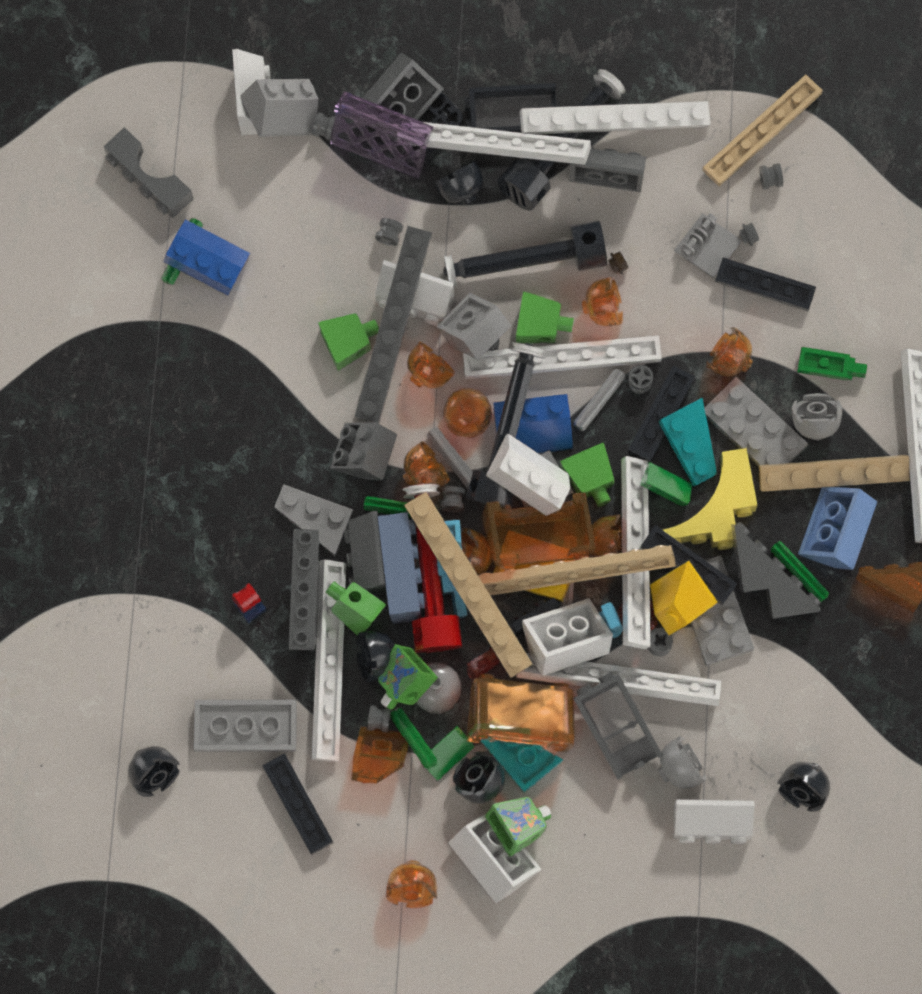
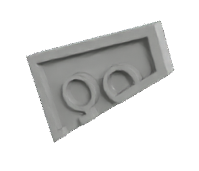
(316, 514)

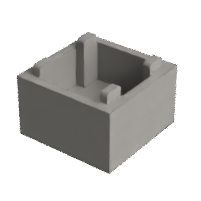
(473, 326)

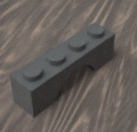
(168, 192)

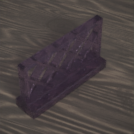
(383, 121)

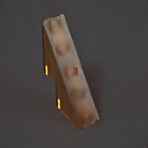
(898, 584)

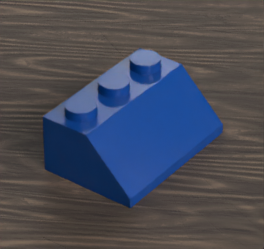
(206, 257)
(543, 423)

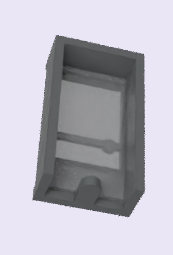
(617, 724)

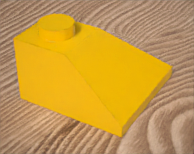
(680, 598)

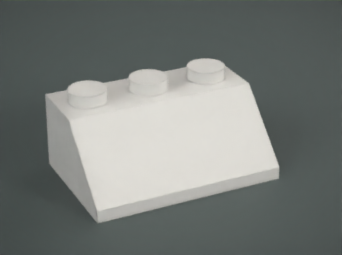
(247, 70)
(432, 298)
(529, 476)
(566, 636)
(713, 820)
(489, 861)

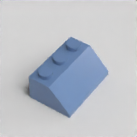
(838, 527)

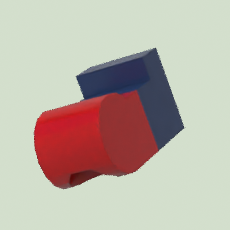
(248, 603)

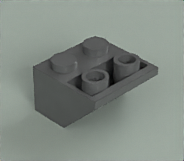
(364, 450)

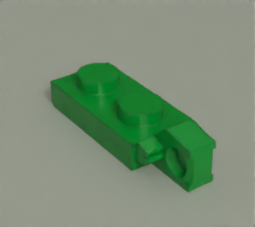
(829, 364)

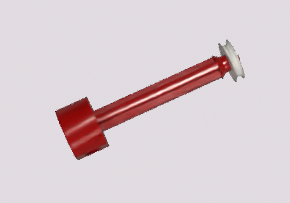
(435, 631)

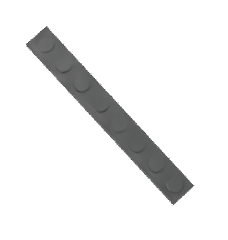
(393, 324)

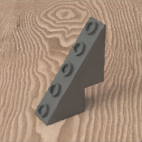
(760, 572)
(304, 590)

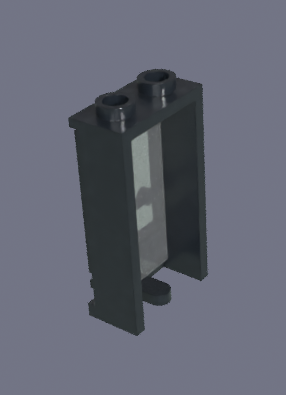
(501, 105)

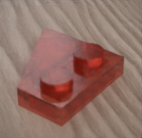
(482, 664)

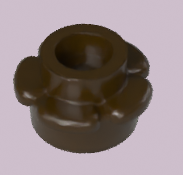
(618, 262)

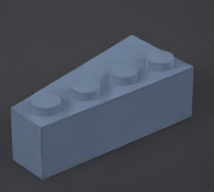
(400, 568)

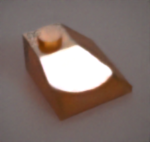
(378, 755)

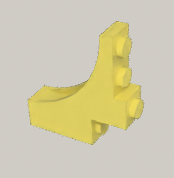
(732, 497)

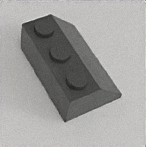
(404, 89)
(610, 170)
(366, 553)

